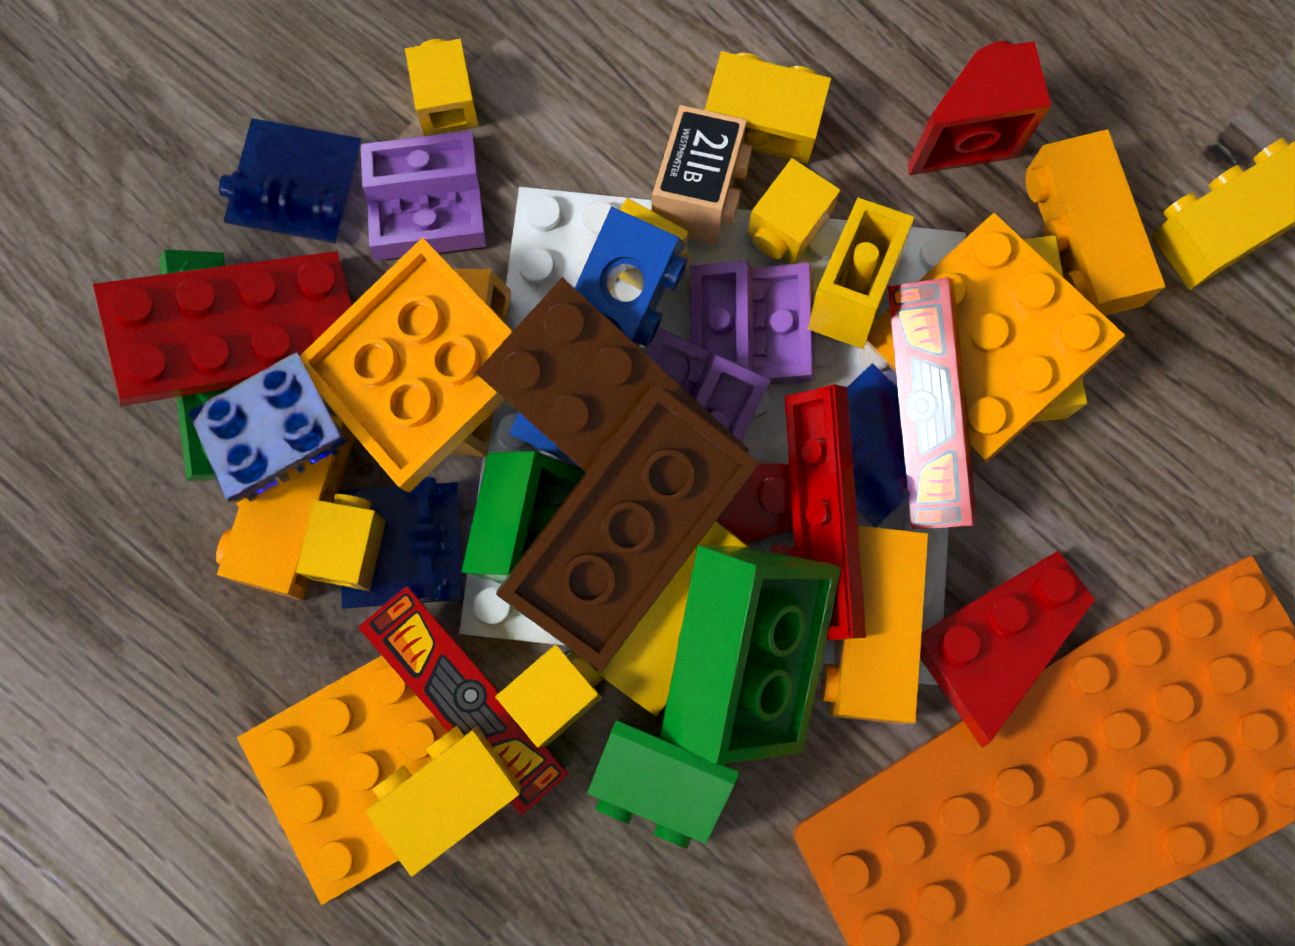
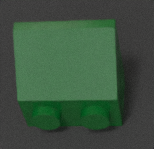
(513, 507)
(660, 784)

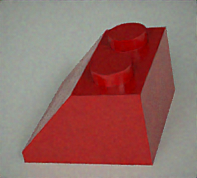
(986, 110)

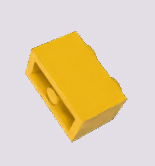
(777, 101)
(860, 273)
(551, 695)
(443, 799)

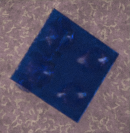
(291, 181)
(265, 429)
(876, 445)
(417, 544)

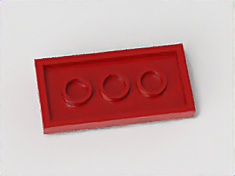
(215, 323)

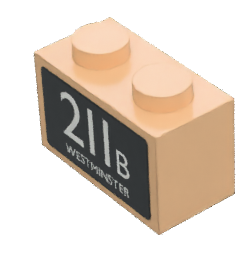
(700, 172)

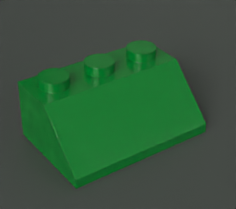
(749, 654)

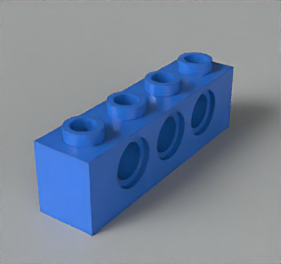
(622, 245)

